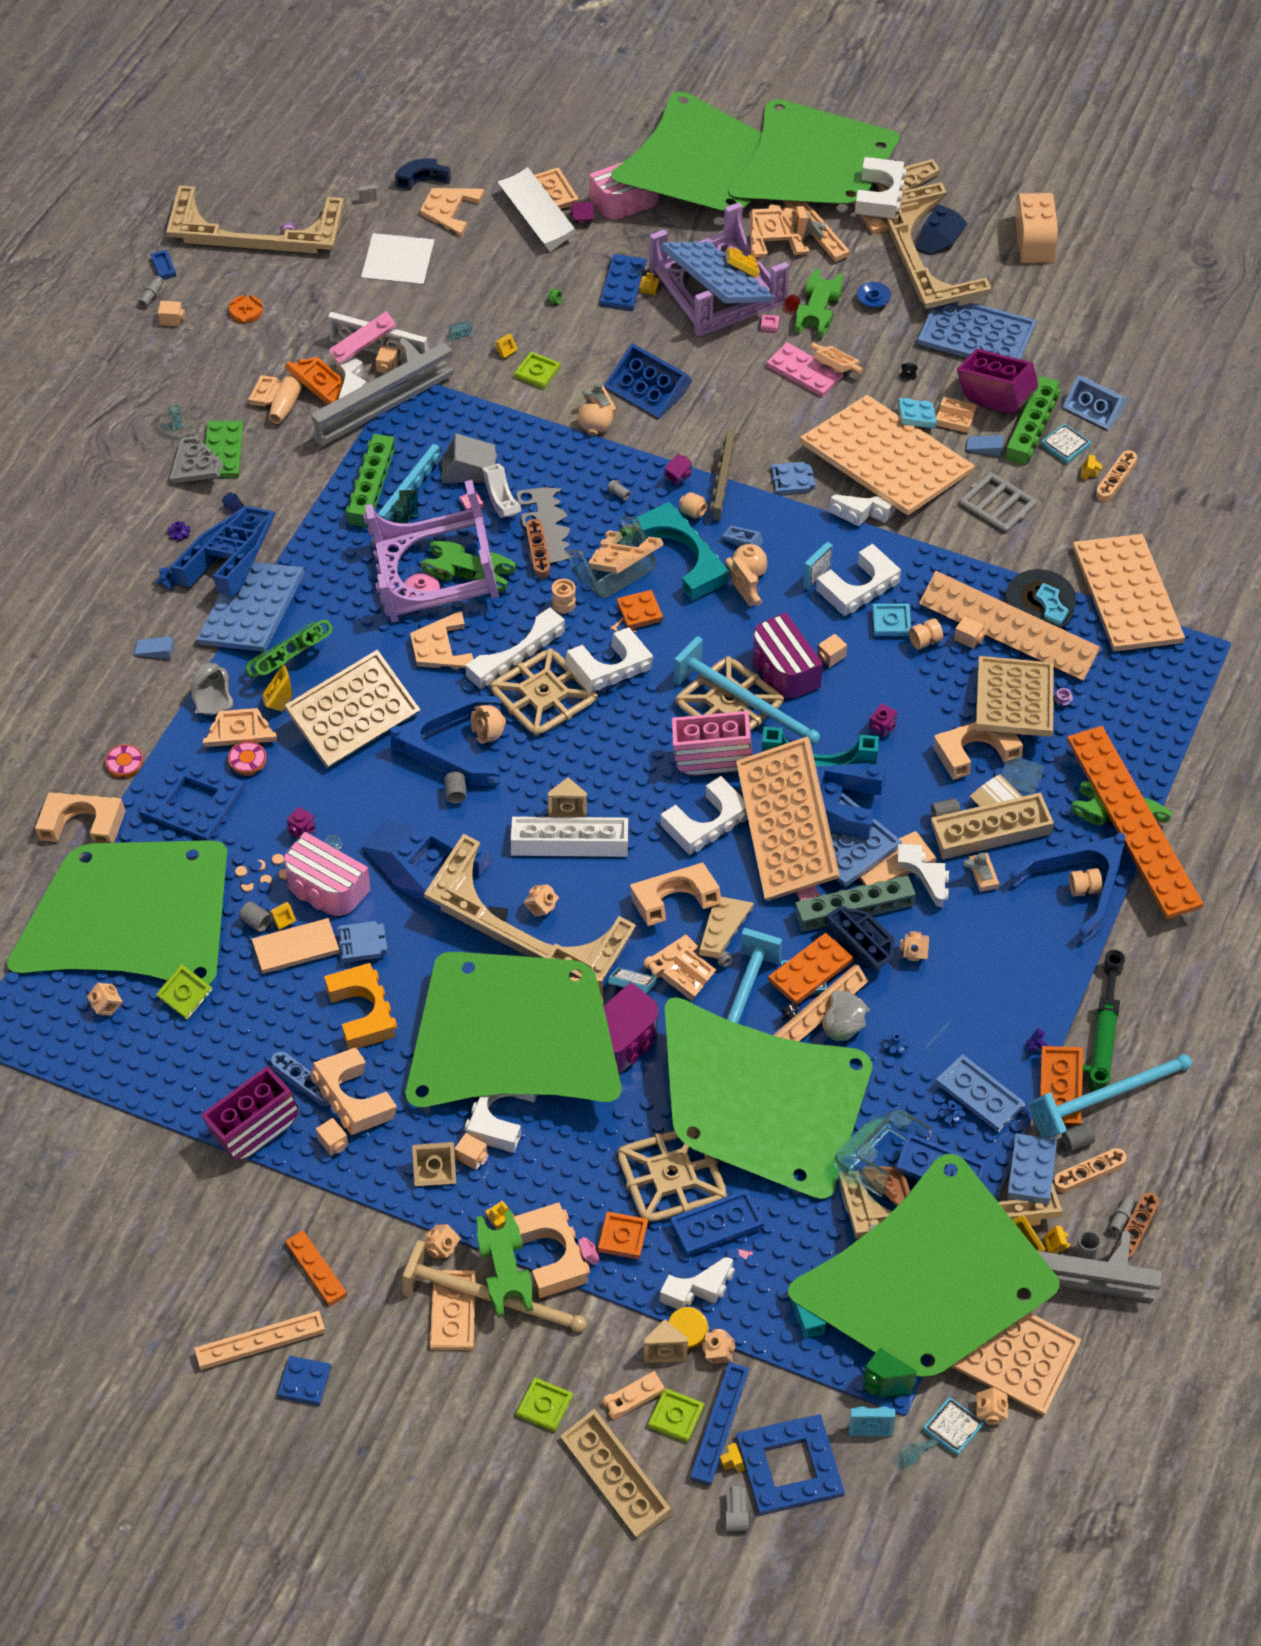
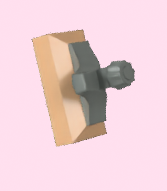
(805, 225)
(599, 396)
(982, 871)

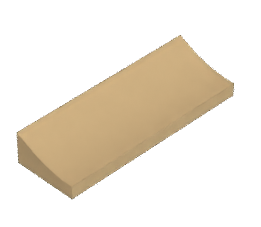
(992, 825)
(616, 1474)

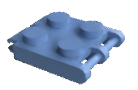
(793, 478)
(363, 941)

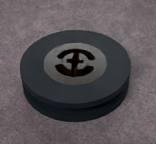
(1025, 586)

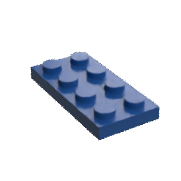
(623, 282)
(920, 1154)
(717, 1222)

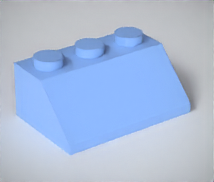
(1095, 402)

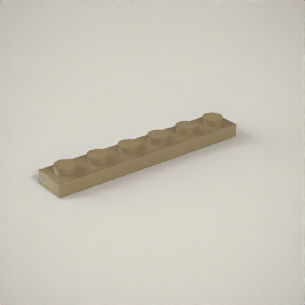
(722, 479)

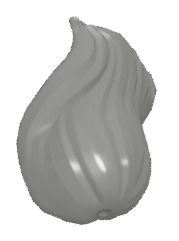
(211, 690)
(844, 1016)

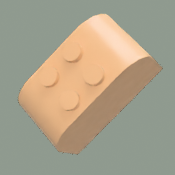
(1036, 227)

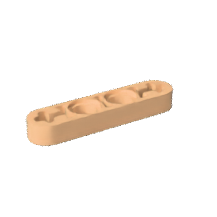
(1113, 474)
(1091, 1172)

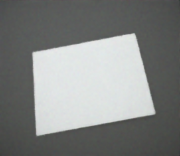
(397, 258)

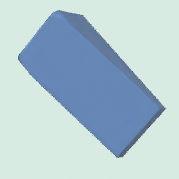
(986, 444)
(741, 536)
(155, 647)

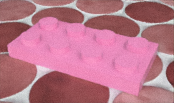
(804, 369)

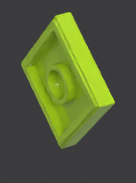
(537, 370)
(184, 991)
(544, 1404)
(676, 1415)

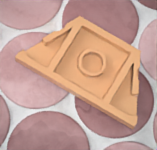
(238, 727)

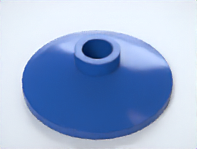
(874, 294)

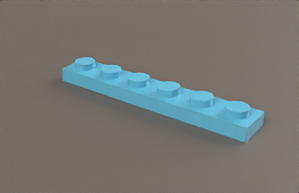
(412, 481)

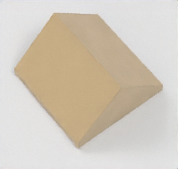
(567, 800)
(434, 1164)
(665, 1345)

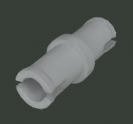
(151, 291)
(1122, 1214)

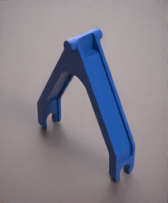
(409, 741)
(1103, 852)

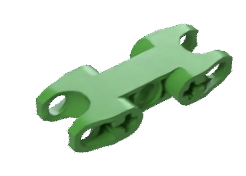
(817, 312)
(455, 562)
(279, 655)
(1096, 814)
(508, 1280)

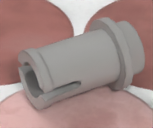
(619, 490)
(725, 959)

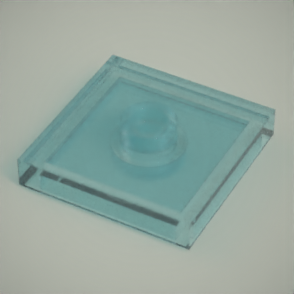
(1023, 775)

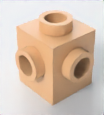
(541, 900)
(915, 953)
(104, 999)
(441, 1241)
(718, 1346)
(992, 1406)

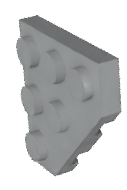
(194, 462)

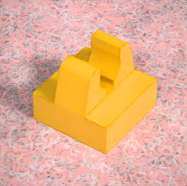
(649, 284)
(505, 345)
(1090, 467)
(282, 915)
(497, 1215)
(1056, 1240)
(733, 1459)

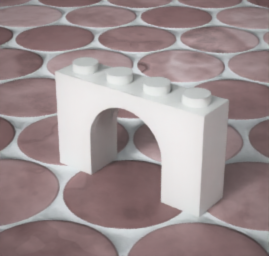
(886, 202)
(847, 597)
(597, 675)
(695, 835)
(493, 1130)

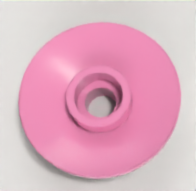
(422, 582)

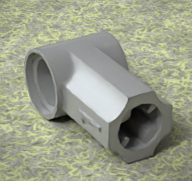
(736, 1515)

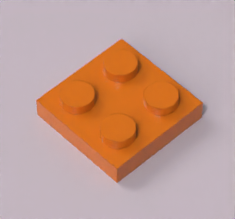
(639, 609)
(623, 1235)

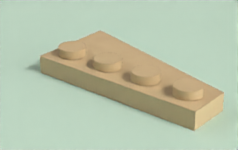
(916, 175)
(723, 924)

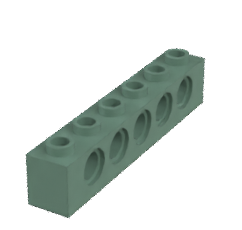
(882, 901)

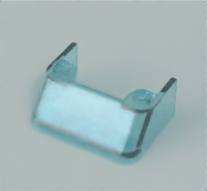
(607, 583)
(858, 1154)

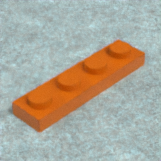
(316, 1268)

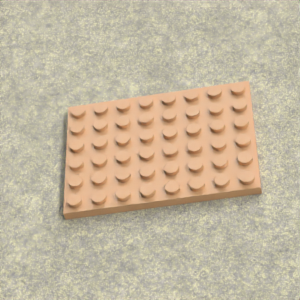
(887, 456)

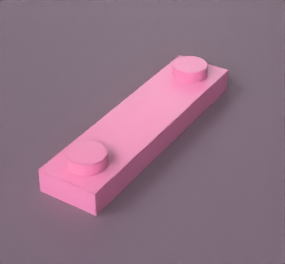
(362, 338)

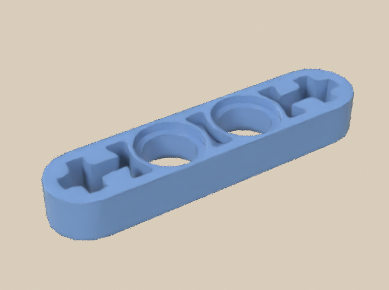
(300, 1080)

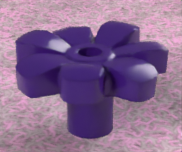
(178, 530)
(1036, 1041)

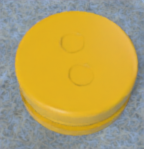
(691, 1324)

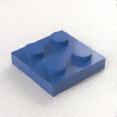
(304, 1380)

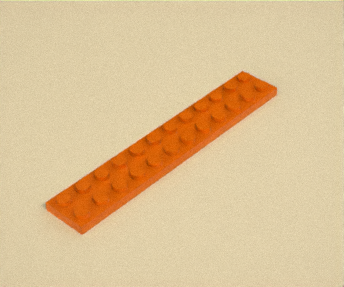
(1134, 819)

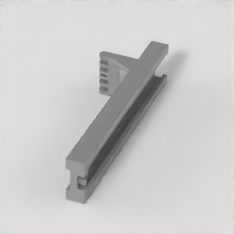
(411, 365)
(1106, 1277)

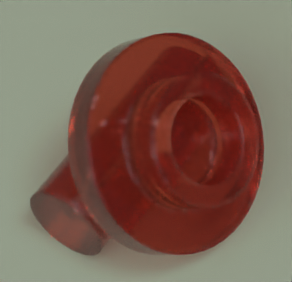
(792, 303)

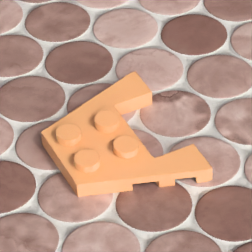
(443, 204)
(772, 226)
(616, 557)
(433, 647)

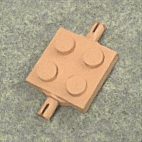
(836, 359)
(744, 580)

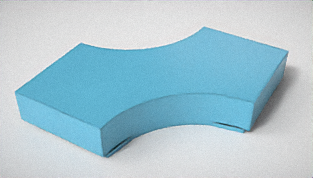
(1054, 610)

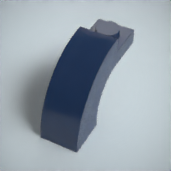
(421, 170)

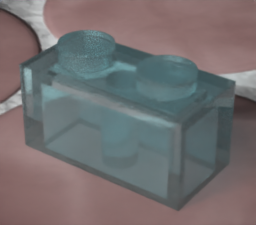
(460, 330)
(175, 417)

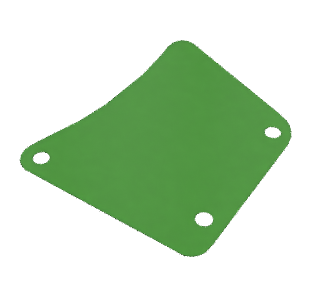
(692, 154)
(811, 156)
(129, 911)
(512, 1031)
(762, 1097)
(931, 1274)

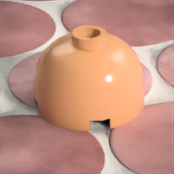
(594, 419)
(754, 557)
(487, 723)

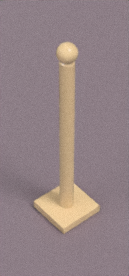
(416, 1269)

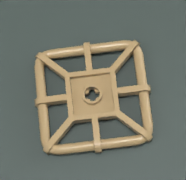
(717, 696)
(541, 700)
(665, 1184)

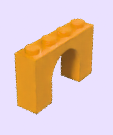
(362, 982)

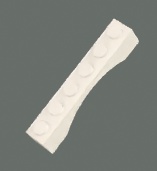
(488, 668)

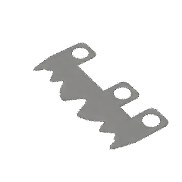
(548, 515)

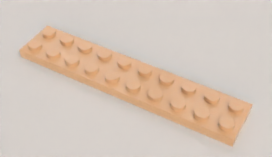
(1011, 625)

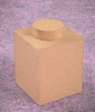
(171, 313)
(387, 359)
(969, 632)
(832, 650)
(332, 1137)
(471, 1151)

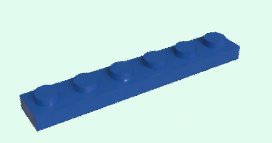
(719, 1424)

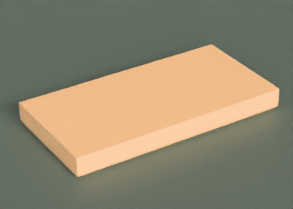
(888, 868)
(295, 946)
(453, 1315)

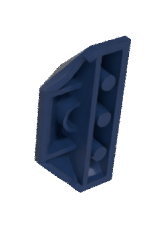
(940, 230)
(862, 937)

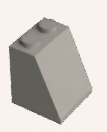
(465, 460)

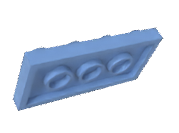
(980, 1093)
(1032, 1169)

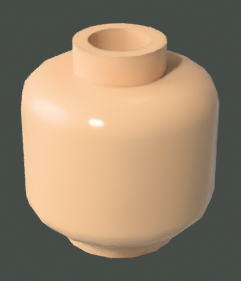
(693, 505)

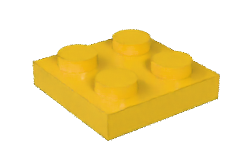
(745, 263)

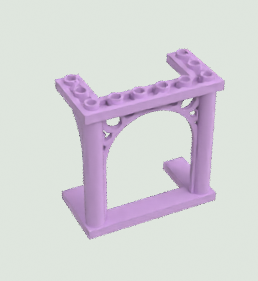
(701, 309)
(392, 534)

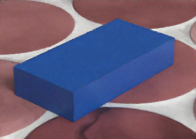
(163, 264)

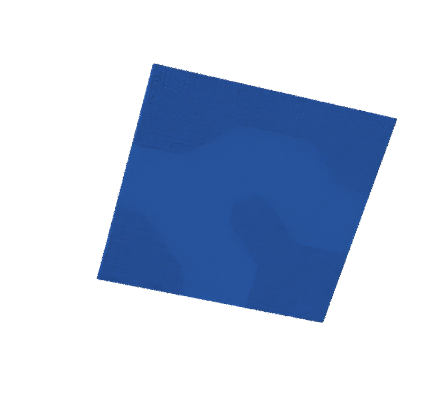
(994, 956)

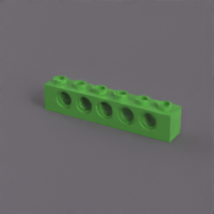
(1032, 421)
(371, 478)

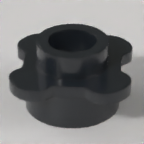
(909, 367)
(790, 1011)

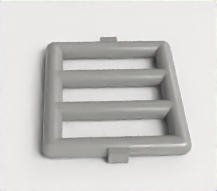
(1003, 484)

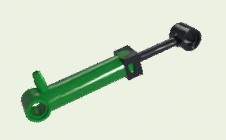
(1105, 1025)

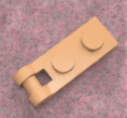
(667, 955)
(634, 1395)

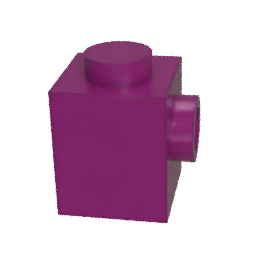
(582, 212)
(678, 469)
(883, 720)
(300, 822)

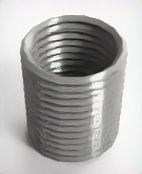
(455, 787)
(944, 807)
(255, 916)
(1078, 1137)
(1088, 1238)

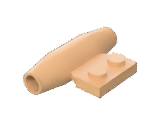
(278, 393)

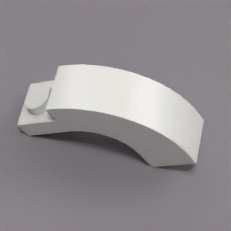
(499, 491)

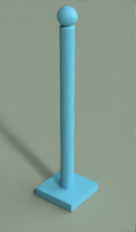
(690, 660)
(760, 948)
(1048, 1115)

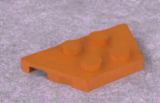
(317, 378)

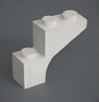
(351, 372)
(859, 509)
(931, 874)
(706, 1285)

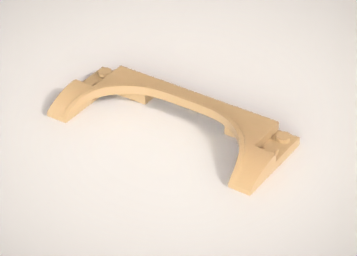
(188, 224)
(930, 291)
(456, 895)
(867, 1212)

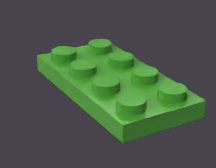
(225, 441)

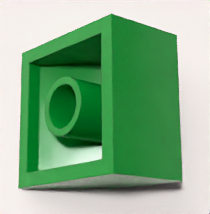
(888, 1376)

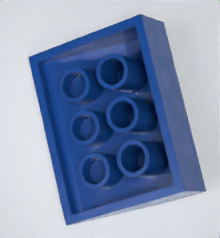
(647, 381)

